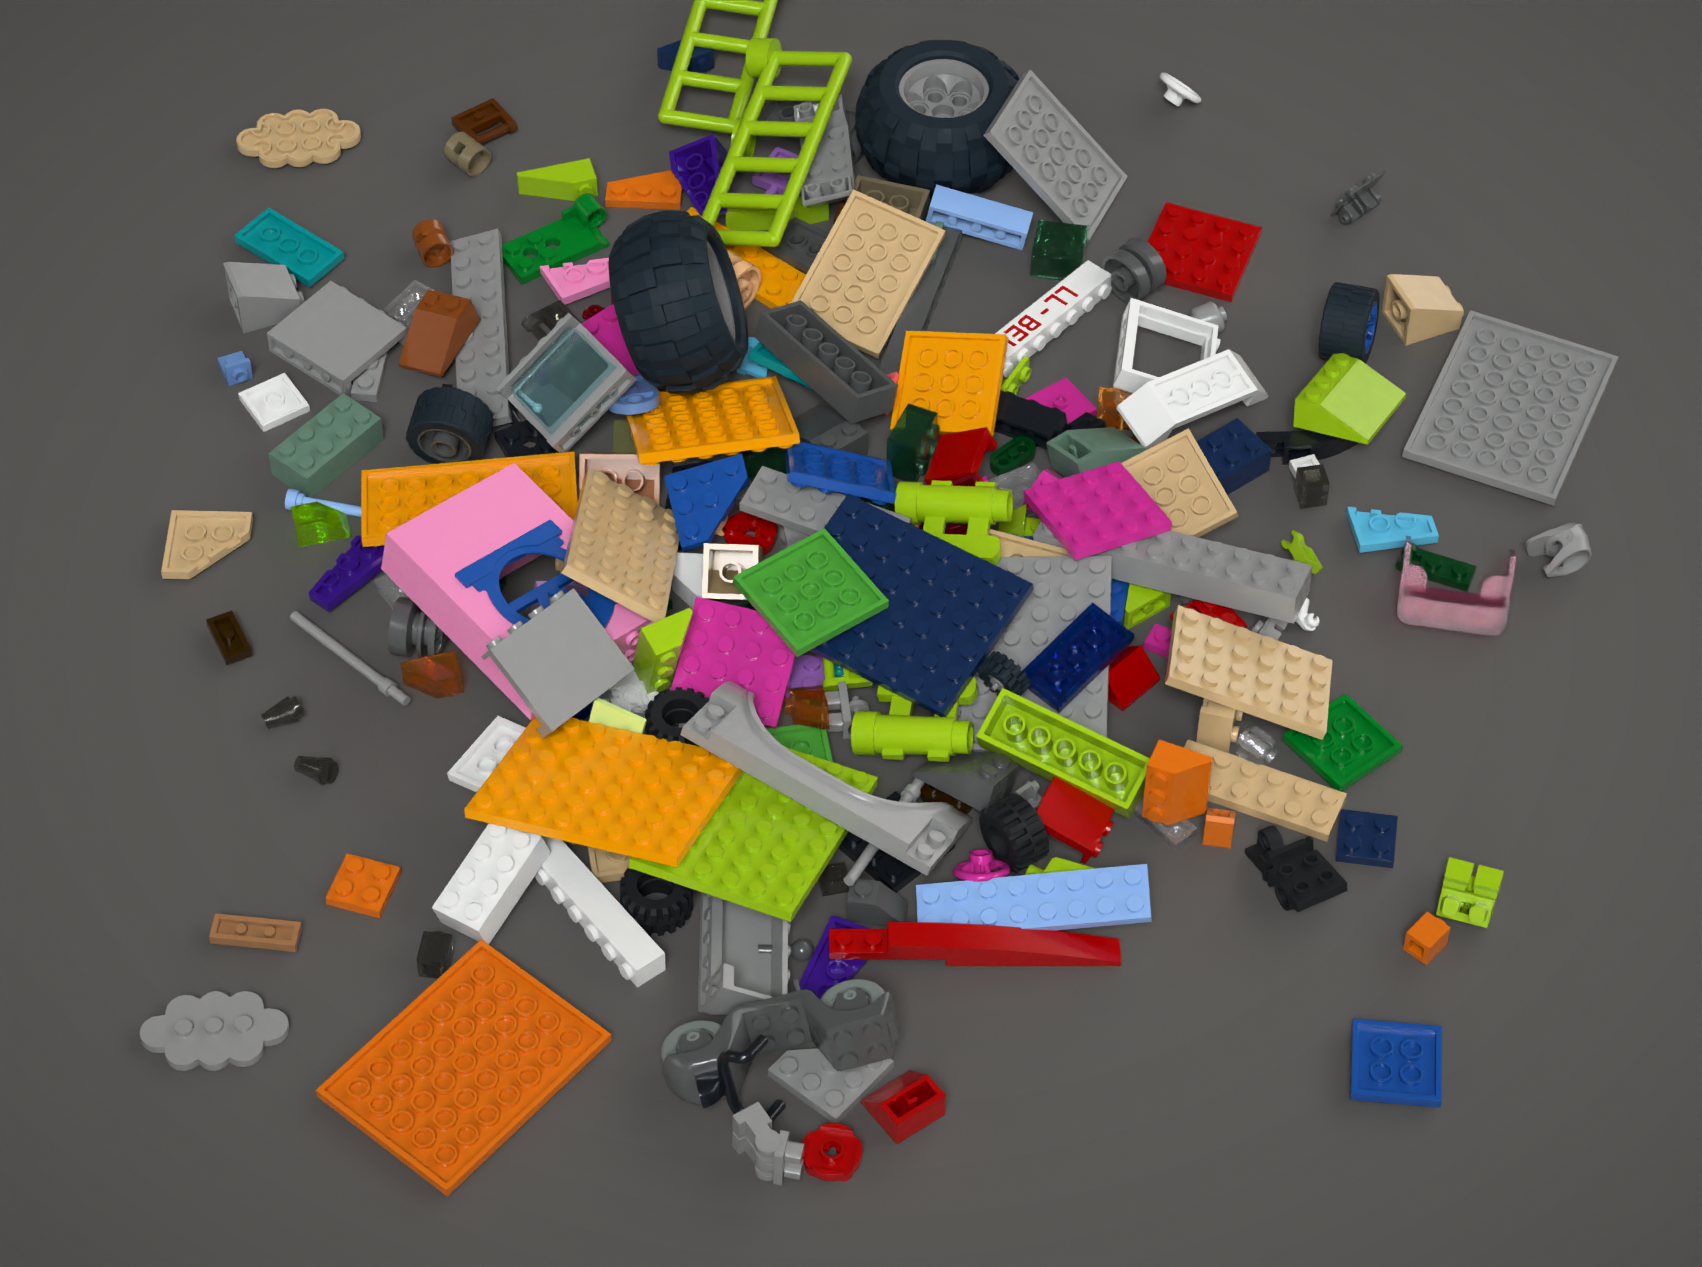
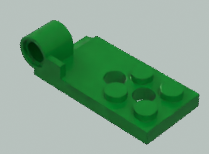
(573, 234)

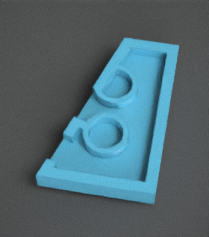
(1382, 531)

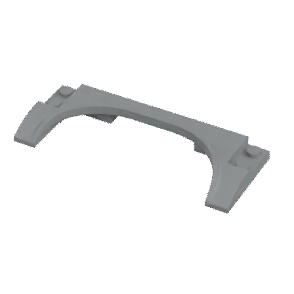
(908, 831)

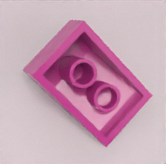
(606, 330)

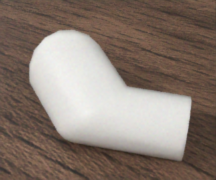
(1306, 620)

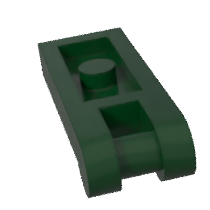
(1441, 568)

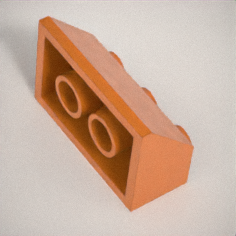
(1176, 784)

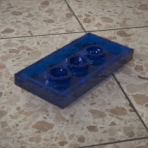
(1077, 657)

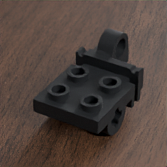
(1295, 870)

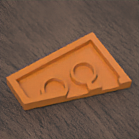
(646, 191)

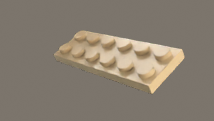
(1272, 794)

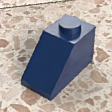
(701, 59)

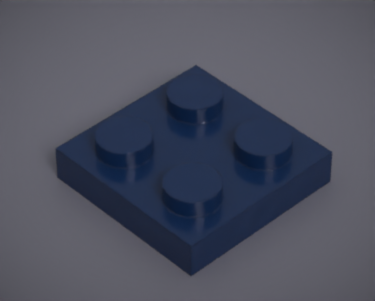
(1366, 838)

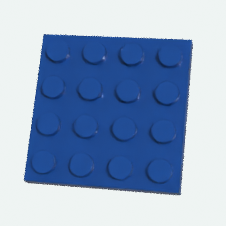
(840, 472)

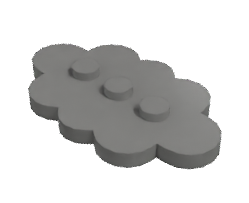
(214, 1030)

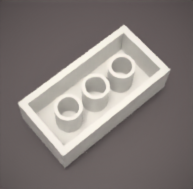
(490, 881)

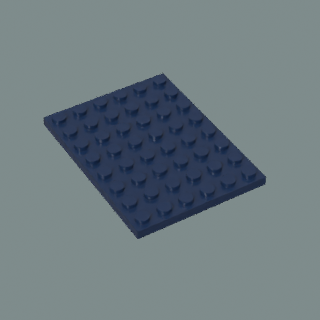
(940, 613)

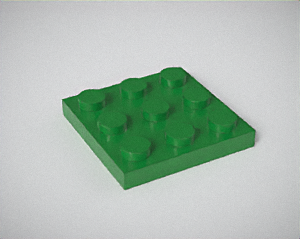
(1350, 748)

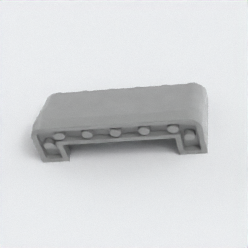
(729, 958)

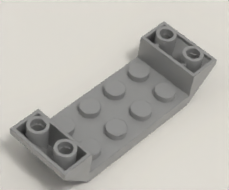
(832, 169)

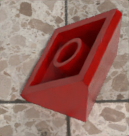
(1130, 677)

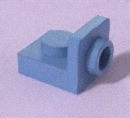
(235, 368)

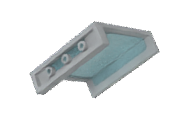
(566, 383)

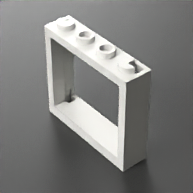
(1162, 321)

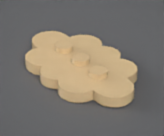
(298, 138)

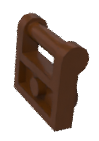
(483, 117)

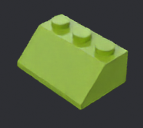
(660, 649)

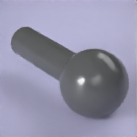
(800, 950)

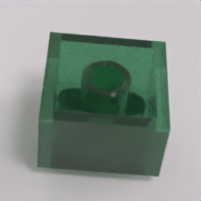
(1058, 249)
(912, 443)

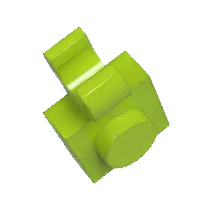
(1302, 552)

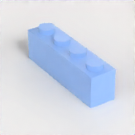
(980, 217)

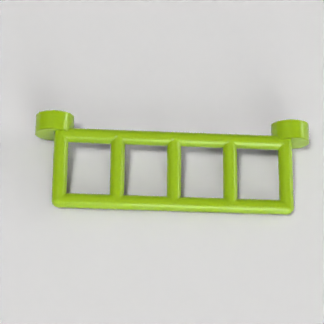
(741, 87)

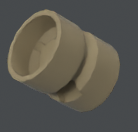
(467, 154)

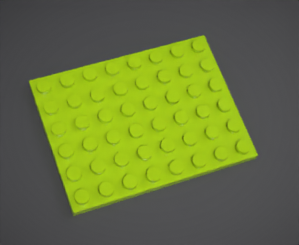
(762, 846)

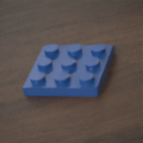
(1396, 1063)

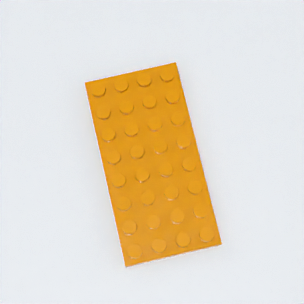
(403, 493)

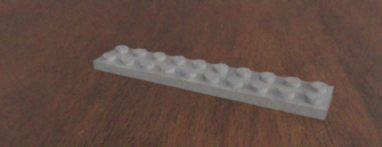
(484, 356)

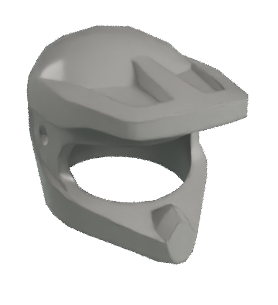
(1566, 544)

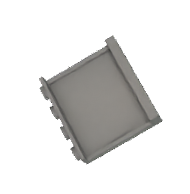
(335, 337)
(559, 660)

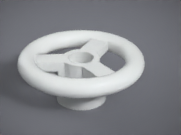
(1178, 91)

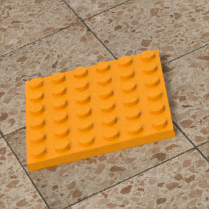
(713, 422)

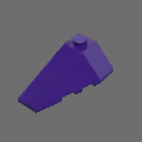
(698, 169)

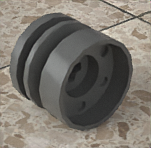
(413, 628)

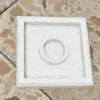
(274, 402)

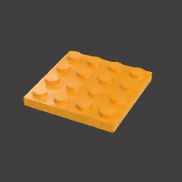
(953, 377)

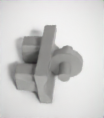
(839, 700)

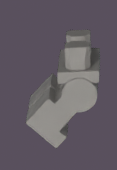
(770, 1151)

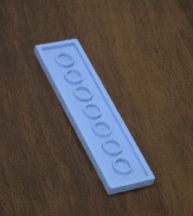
(1042, 900)

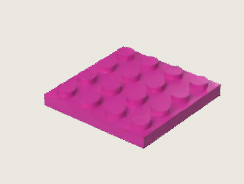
(1097, 510)
(736, 647)

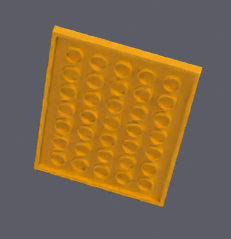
(606, 790)

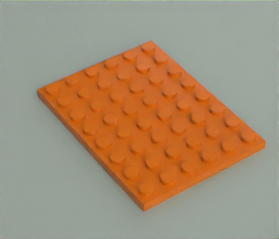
(463, 1067)

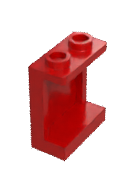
(959, 455)
(1075, 817)

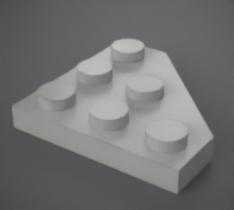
(823, 1088)

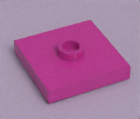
(1066, 398)

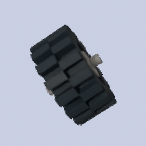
(1002, 673)

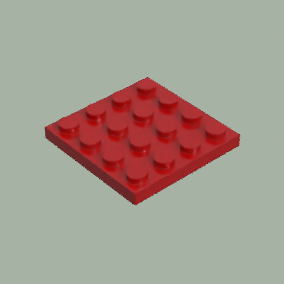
(1203, 250)

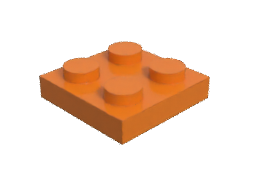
(363, 885)

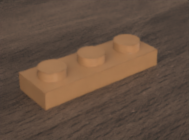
(255, 932)

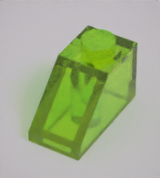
(318, 524)

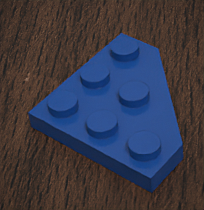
(704, 498)

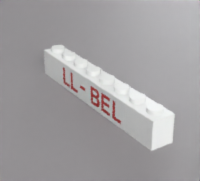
(1054, 313)

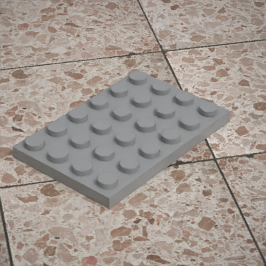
(1055, 154)

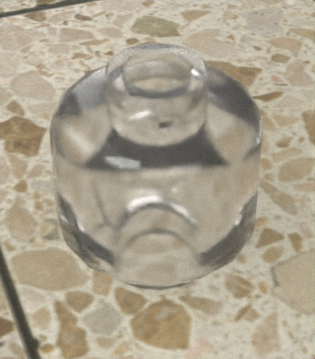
(1256, 746)

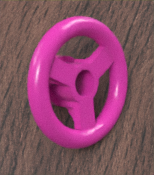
(980, 867)

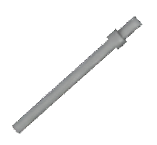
(385, 685)
(910, 795)

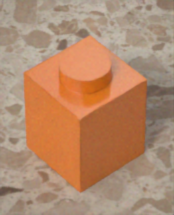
(1426, 938)

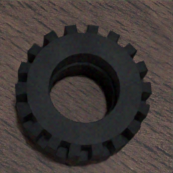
(670, 709)
(1014, 832)
(650, 914)

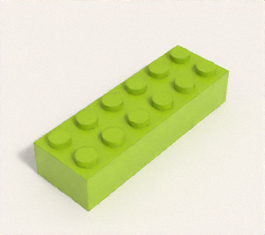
(1066, 750)

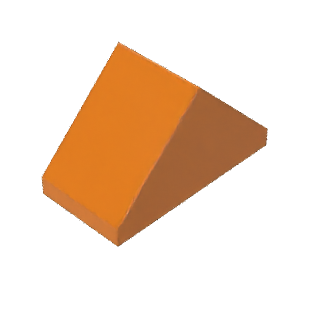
(1219, 827)

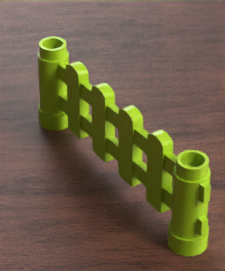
(929, 735)

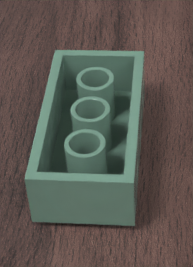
(326, 446)

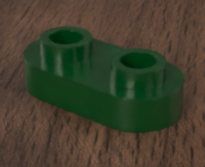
(1012, 455)

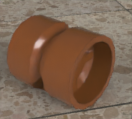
(432, 243)

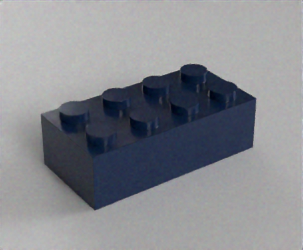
(1235, 455)

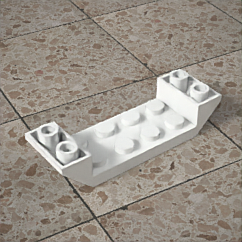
(1189, 396)

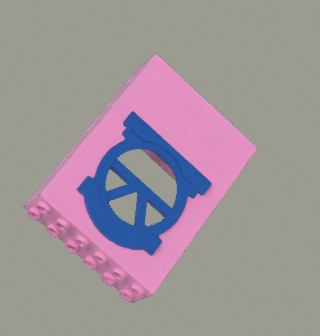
(461, 549)

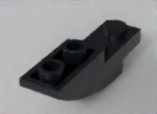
(1298, 444)

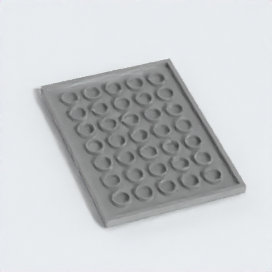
(1511, 407)
(1059, 596)

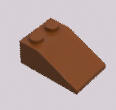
(437, 332)

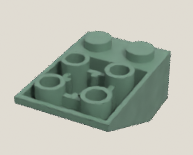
(1089, 449)

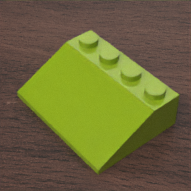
(1347, 400)

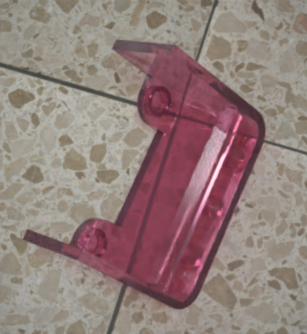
(1451, 609)

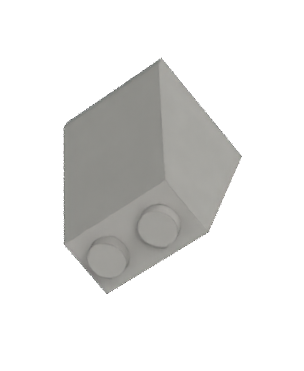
(261, 293)

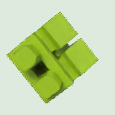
(1469, 897)

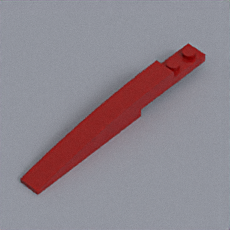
(974, 945)

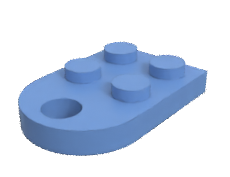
(637, 399)

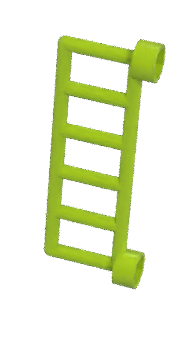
(765, 62)

